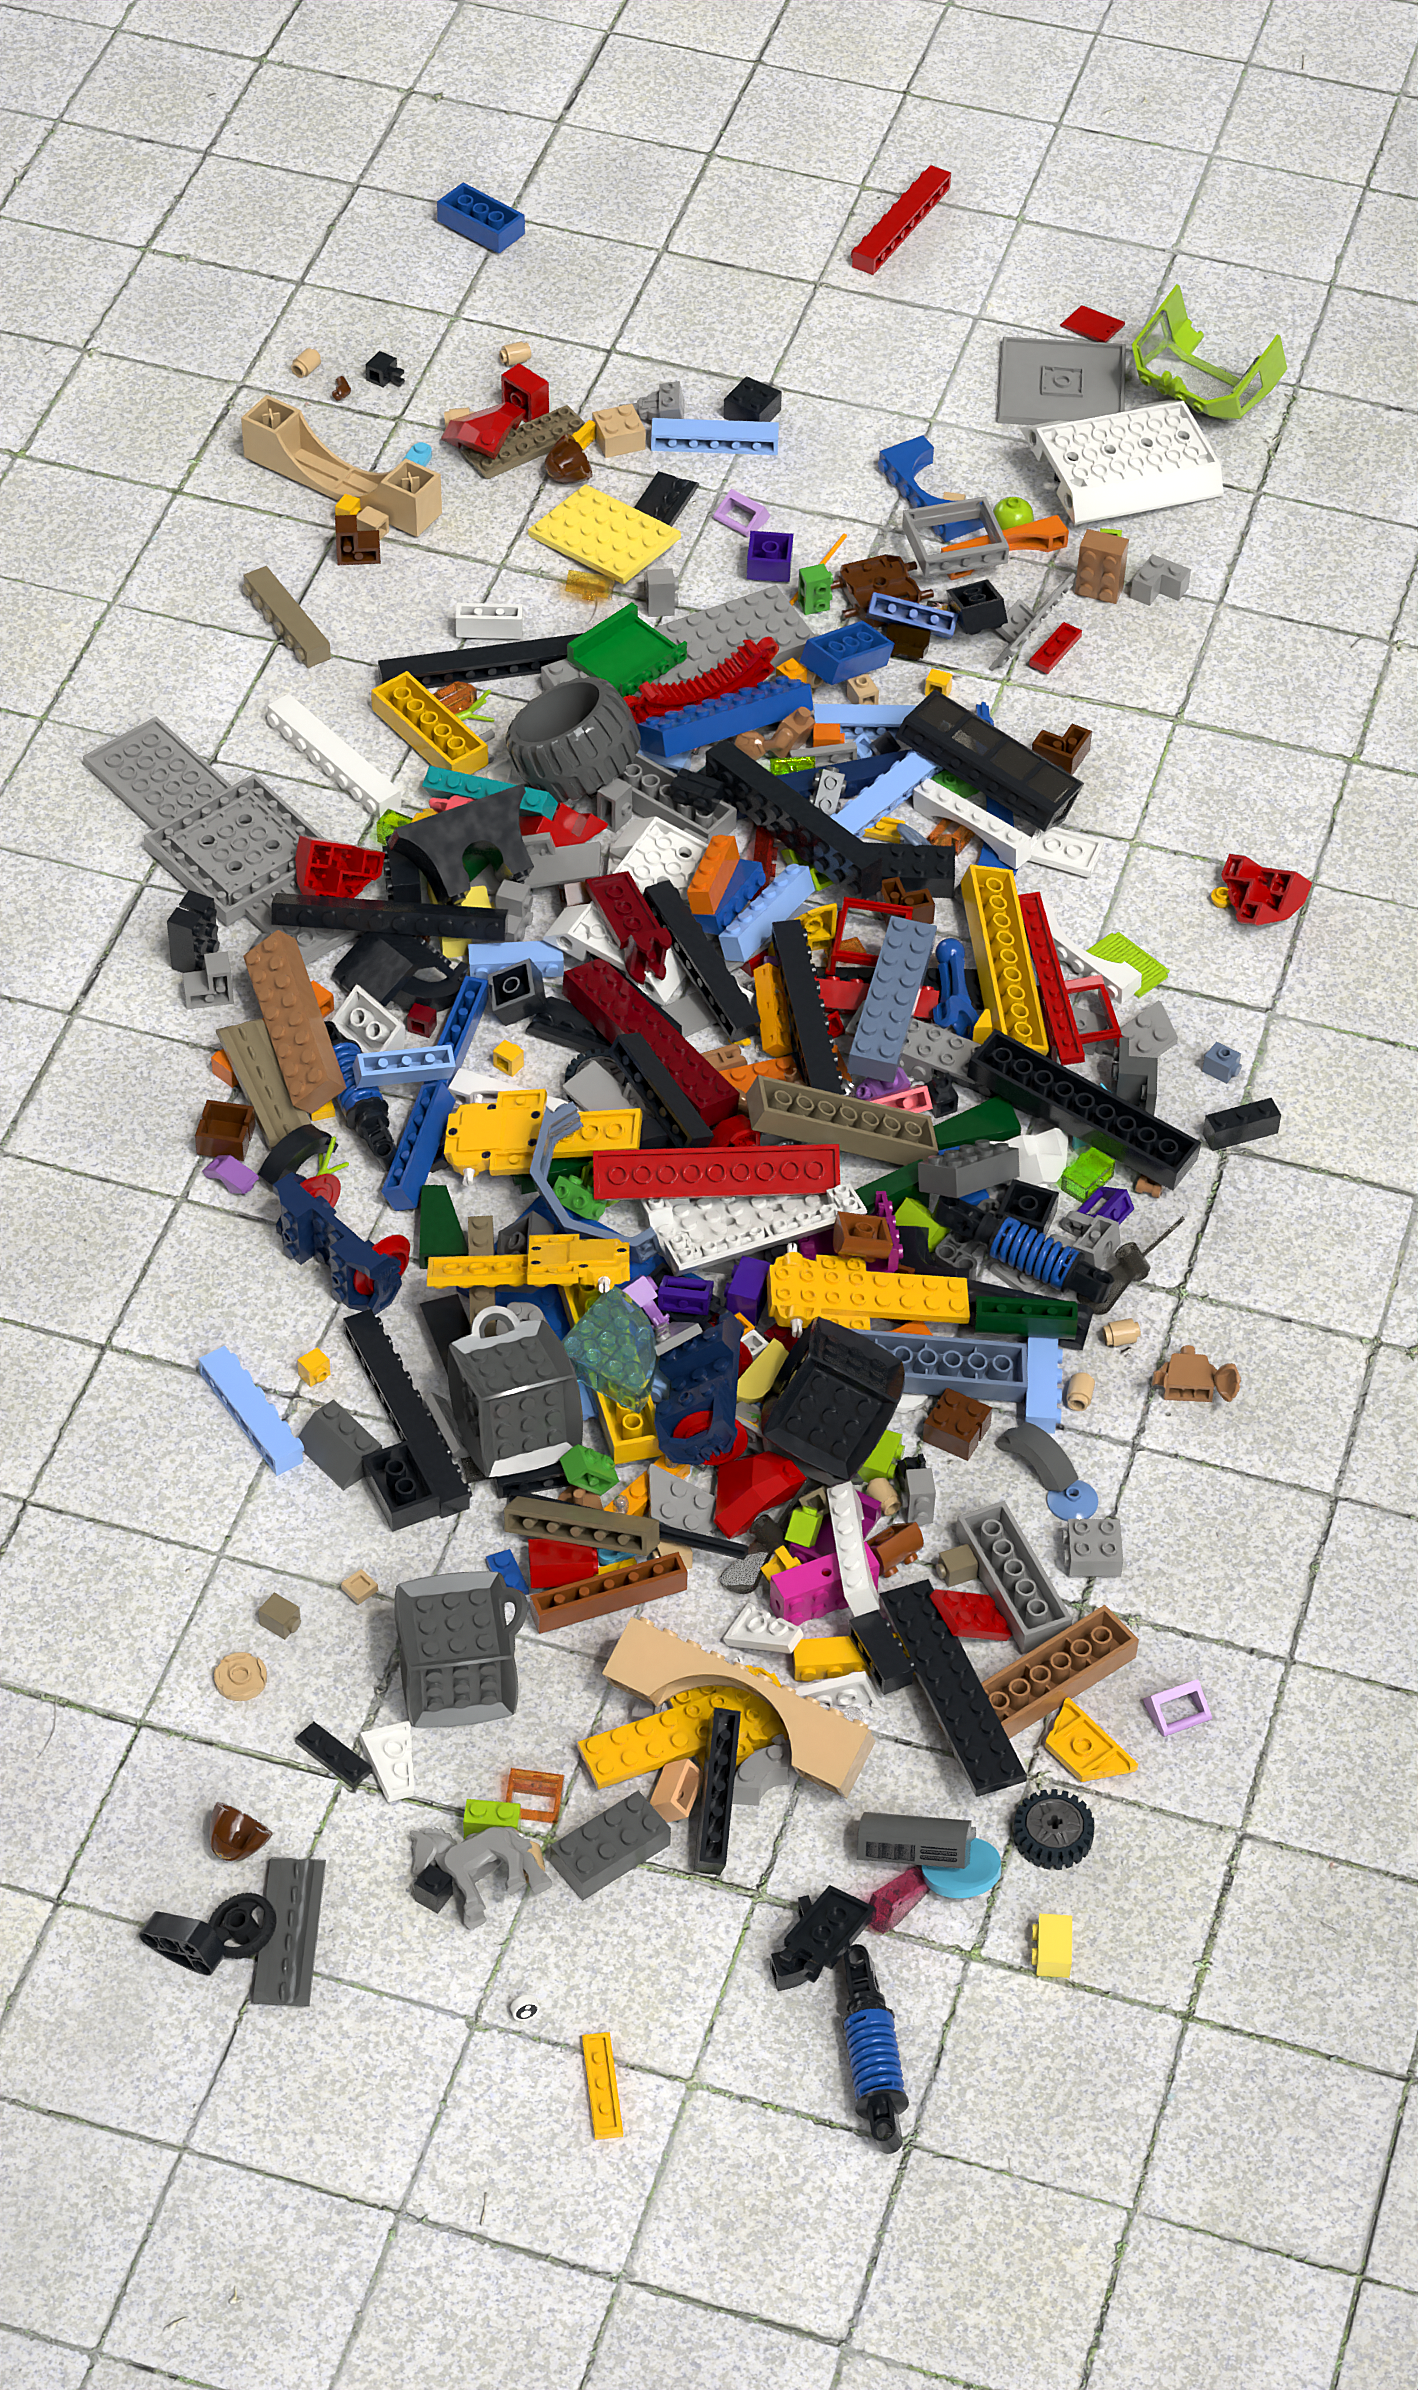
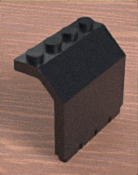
(386, 962)

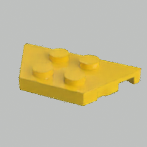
(1085, 1747)

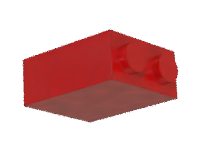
(560, 1563)

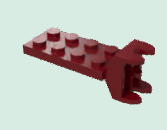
(631, 924)

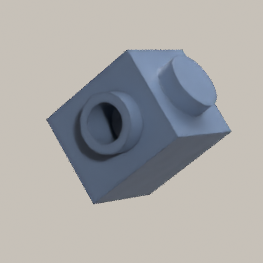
(1222, 1062)

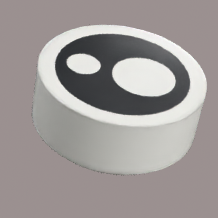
(525, 2007)

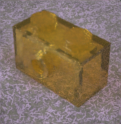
(590, 585)

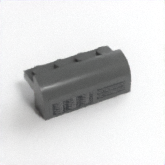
(915, 1840)

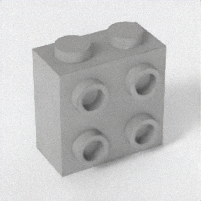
(1093, 1547)

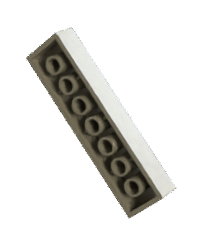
(837, 1119)

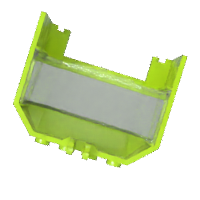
(1167, 363)

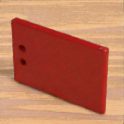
(1093, 324)

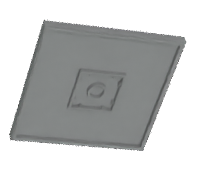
(1060, 380)

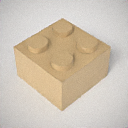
(619, 430)

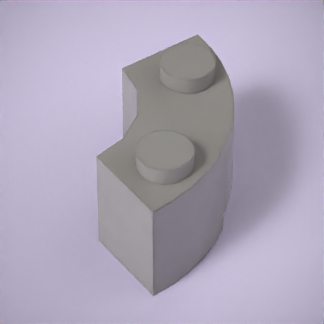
(760, 1773)

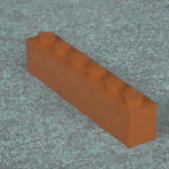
(608, 1592)

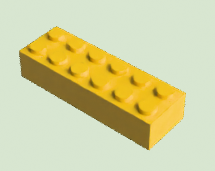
(428, 725)

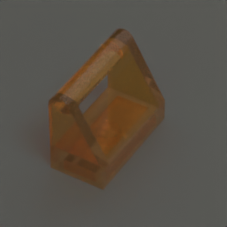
(461, 700)
(959, 839)
(537, 1784)

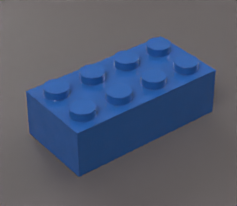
(481, 217)
(846, 652)

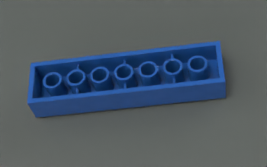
(724, 716)

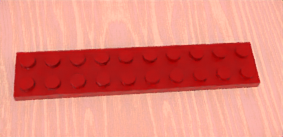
(715, 1172)

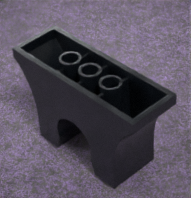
(478, 827)

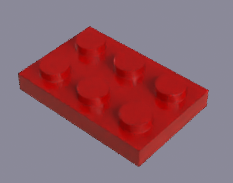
(971, 1615)

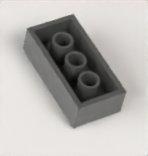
(968, 1169)
(610, 1845)

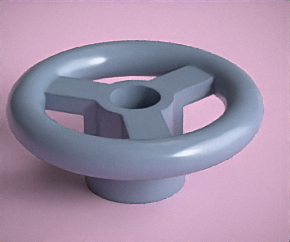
(911, 836)

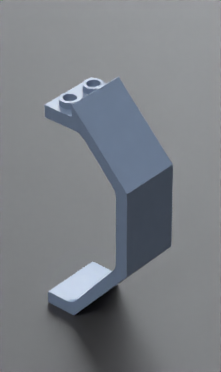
(553, 1129)

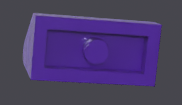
(1117, 1205)
(684, 1299)

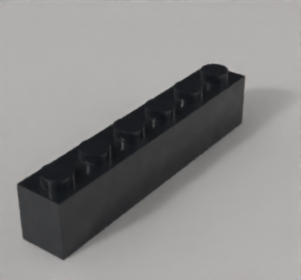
(660, 1092)
(717, 1791)

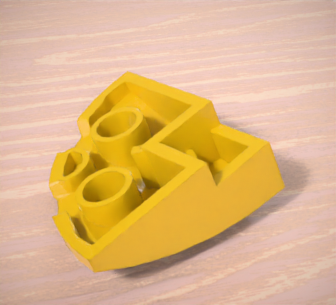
(819, 925)

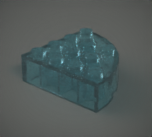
(614, 1349)

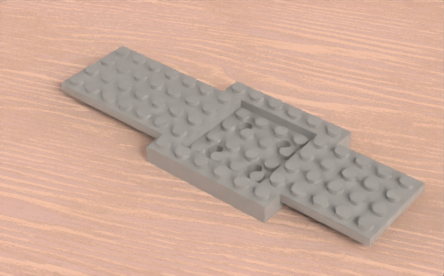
(196, 805)

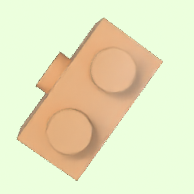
(676, 1790)

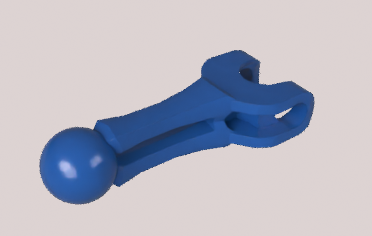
(955, 1002)

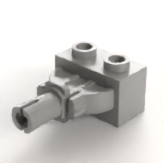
(664, 403)

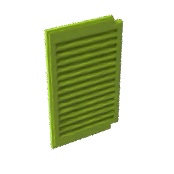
(1119, 948)

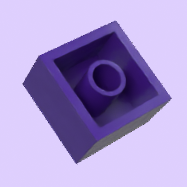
(770, 556)
(748, 1289)

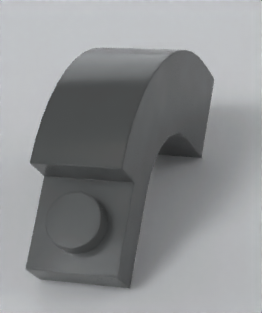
(1043, 1453)

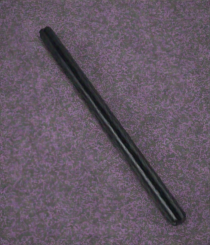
(671, 1534)

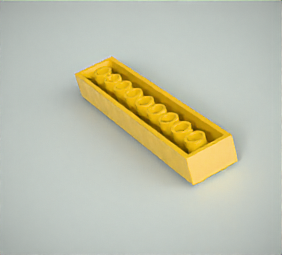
(1003, 955)
(627, 1433)

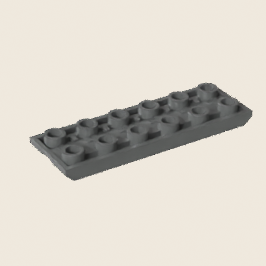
(288, 1958)

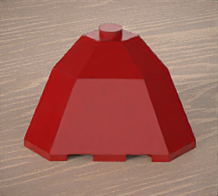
(484, 429)
(566, 826)
(335, 867)
(1263, 893)
(735, 1133)
(752, 1486)

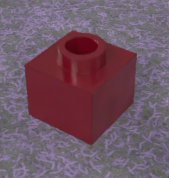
(422, 1020)

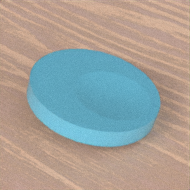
(969, 1882)

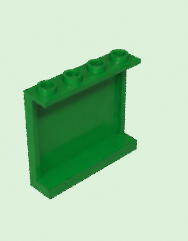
(625, 651)

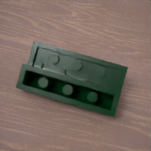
(1026, 1317)

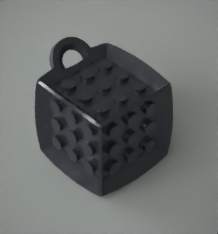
(833, 1398)

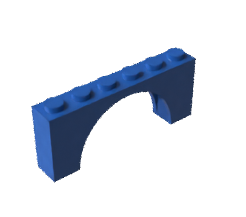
(902, 464)

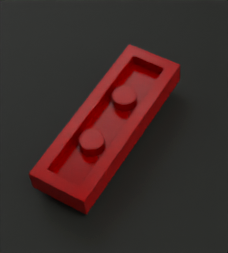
(1055, 647)

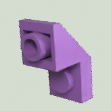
(872, 1088)
(232, 1173)

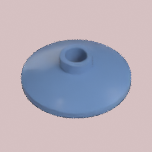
(1070, 1507)

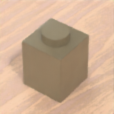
(957, 1565)
(279, 1616)

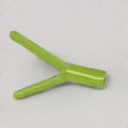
(466, 714)
(323, 1163)

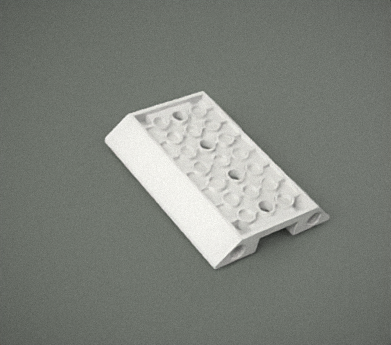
(1134, 475)
(651, 856)
(698, 1235)

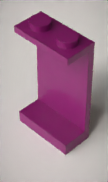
(825, 1540)

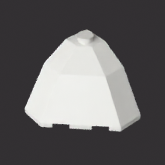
(1040, 1156)

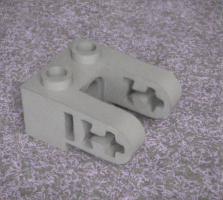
(1096, 1235)

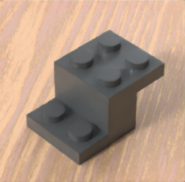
(1134, 1077)

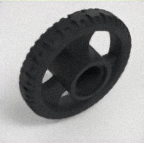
(242, 1926)

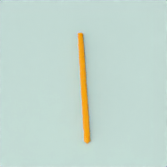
(824, 560)

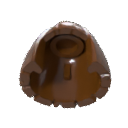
(567, 461)
(235, 1834)

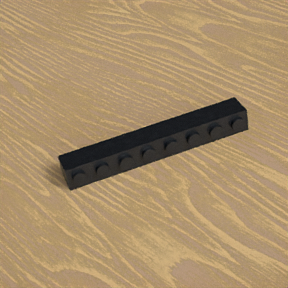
(702, 962)

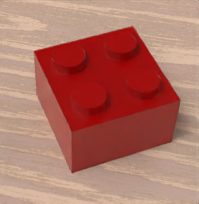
(525, 391)

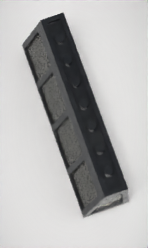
(990, 761)

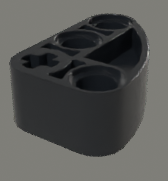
(184, 1941)

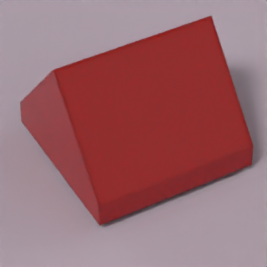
(754, 963)
(835, 1024)

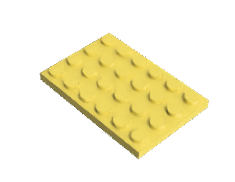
(604, 534)

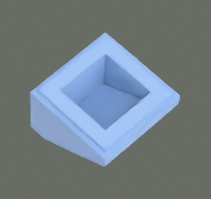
(863, 747)

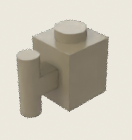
(815, 1498)

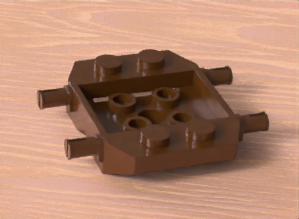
(861, 579)

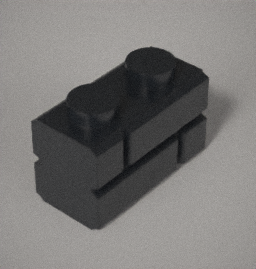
(696, 790)

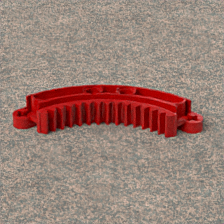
(740, 671)

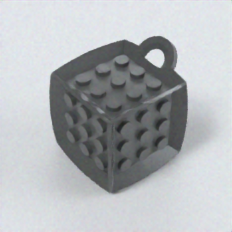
(514, 1395)
(458, 1647)

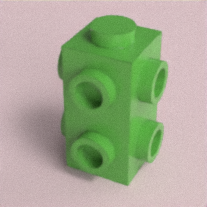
(578, 1197)

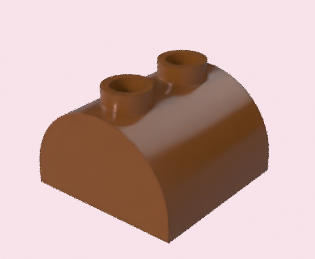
(861, 1236)
(896, 1544)

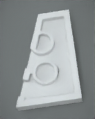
(760, 1631)
(844, 1690)
(391, 1759)

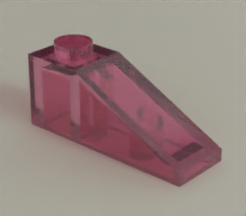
(897, 1899)

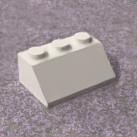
(369, 1023)

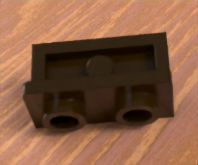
(908, 640)

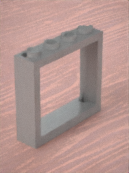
(961, 559)

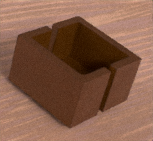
(225, 1129)
(957, 1424)

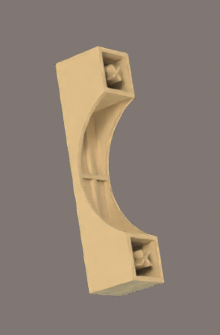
(284, 442)
(660, 1665)

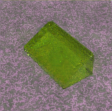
(788, 765)

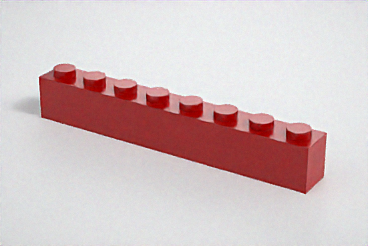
(901, 220)

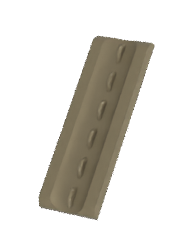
(527, 442)
(261, 1079)

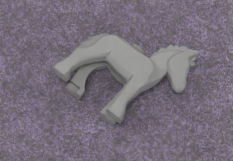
(477, 1858)

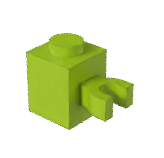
(804, 1526)

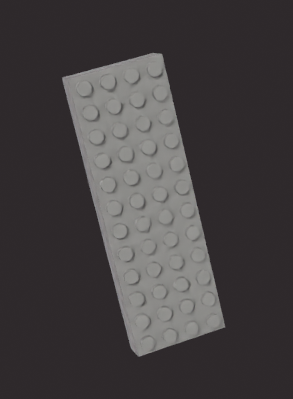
(715, 635)

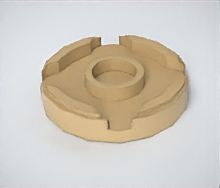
(240, 1676)

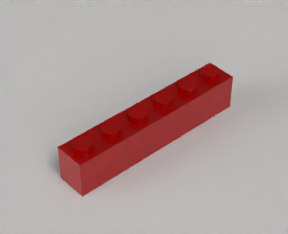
(848, 997)

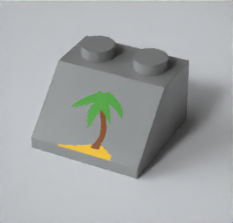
(751, 1419)

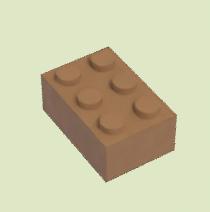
(1101, 566)

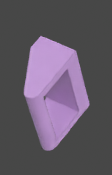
(734, 499)
(1196, 1693)

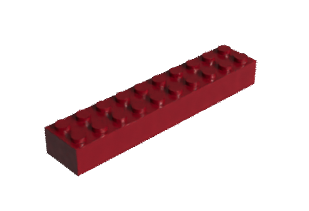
(619, 1009)

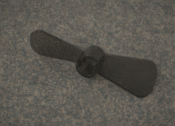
(1131, 1267)
(745, 1574)

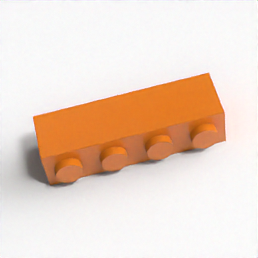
(713, 875)

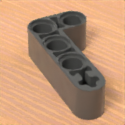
(957, 1249)

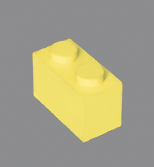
(1054, 1945)

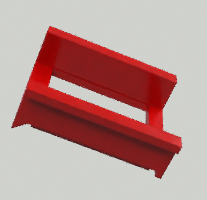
(855, 957)
(1081, 985)

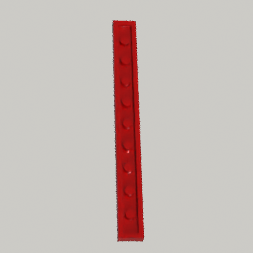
(1051, 979)

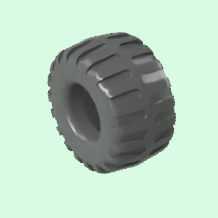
(573, 738)

